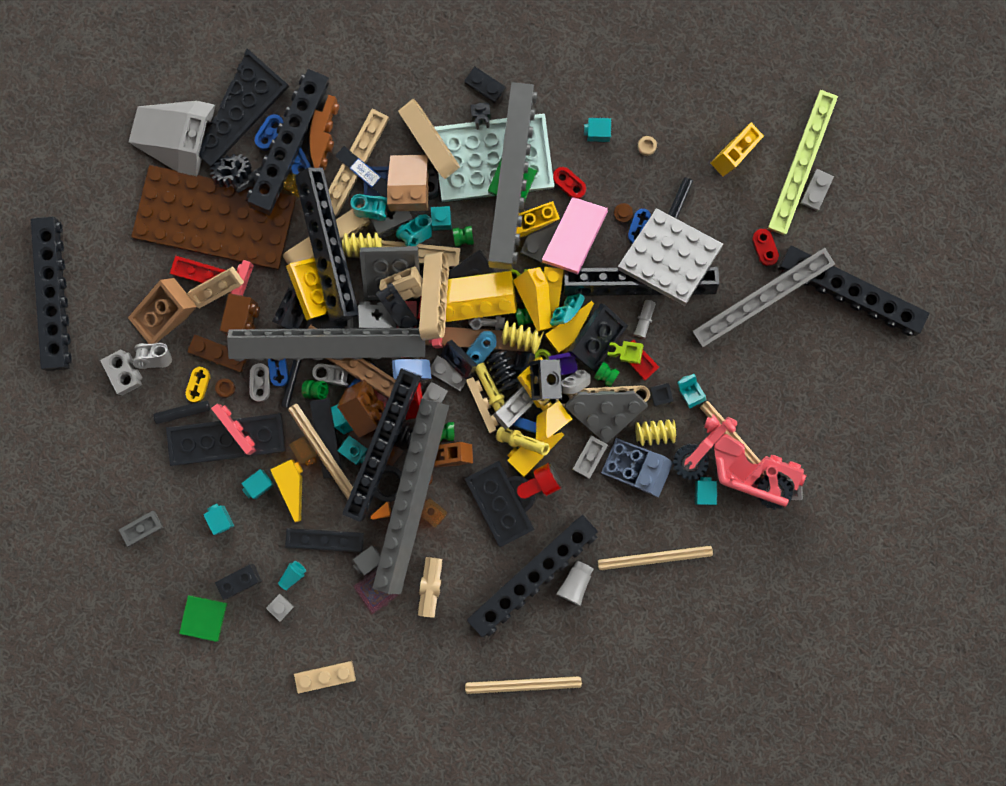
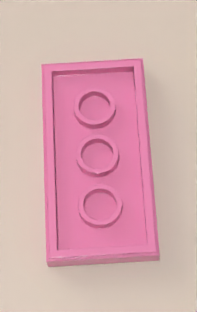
(575, 235)

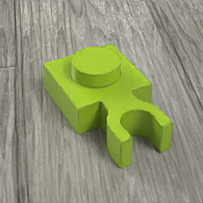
(629, 352)

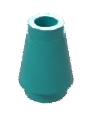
(292, 574)

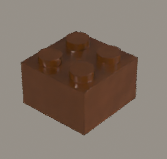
(239, 313)
(361, 408)

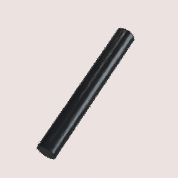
(291, 383)

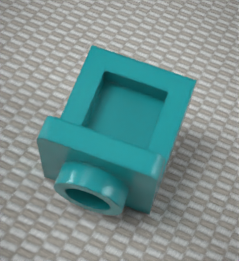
(691, 391)

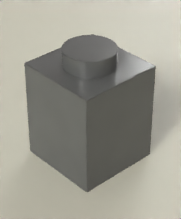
(367, 560)

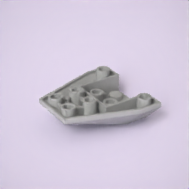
(172, 133)

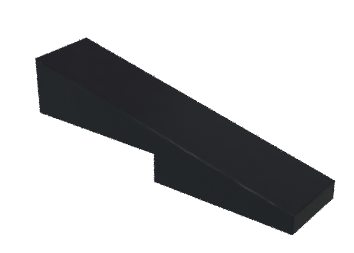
(325, 429)

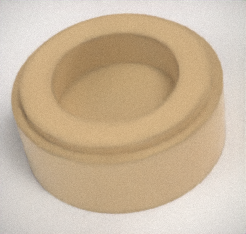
(647, 145)

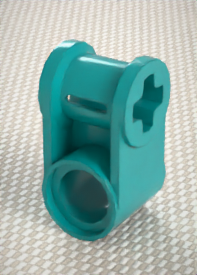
(373, 207)
(415, 230)

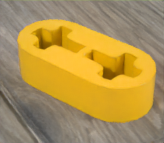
(193, 382)

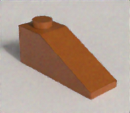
(454, 454)

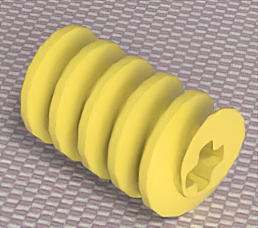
(354, 244)
(521, 337)
(655, 432)

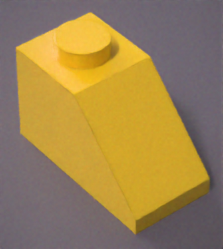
(551, 420)

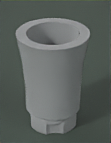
(576, 583)

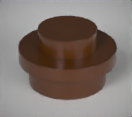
(623, 212)

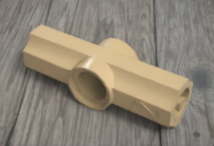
(430, 587)

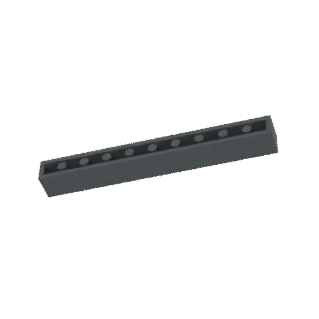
(512, 176)
(325, 343)
(410, 497)

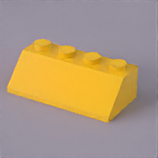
(480, 296)

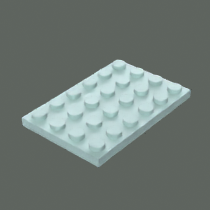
(481, 152)

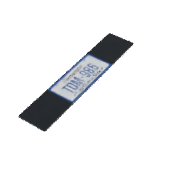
(363, 171)

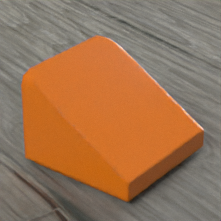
(383, 512)

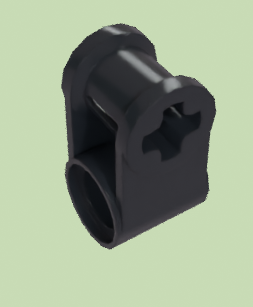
(433, 181)

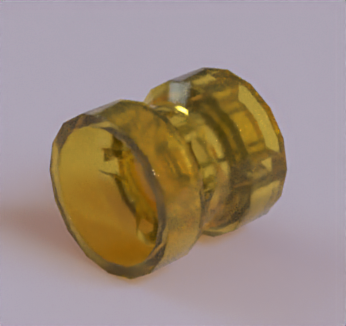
(290, 184)

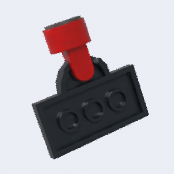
(508, 499)

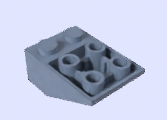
(637, 467)

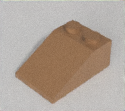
(408, 183)
(162, 310)

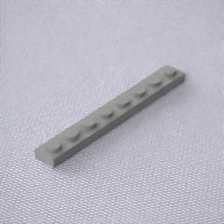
(763, 297)

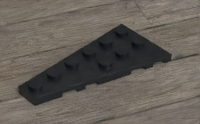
(245, 101)

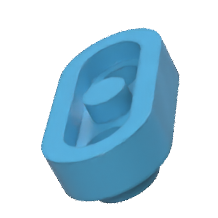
(481, 349)

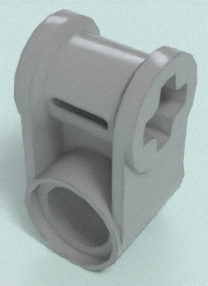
(152, 356)
(332, 376)

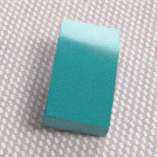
(568, 311)

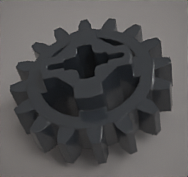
(231, 170)

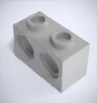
(118, 375)

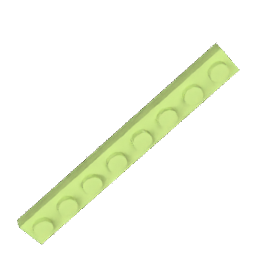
(802, 162)

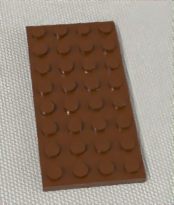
(211, 219)

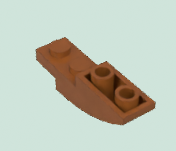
(320, 140)

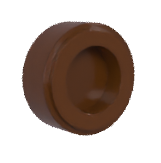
(225, 388)

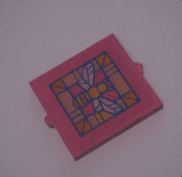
(372, 598)

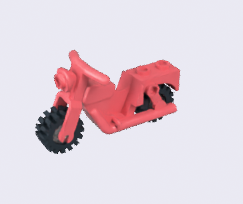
(735, 469)

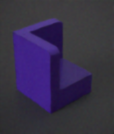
(567, 362)

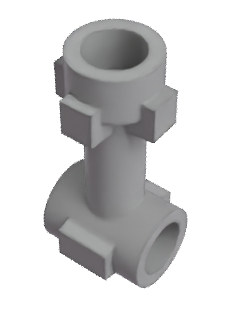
(498, 323)

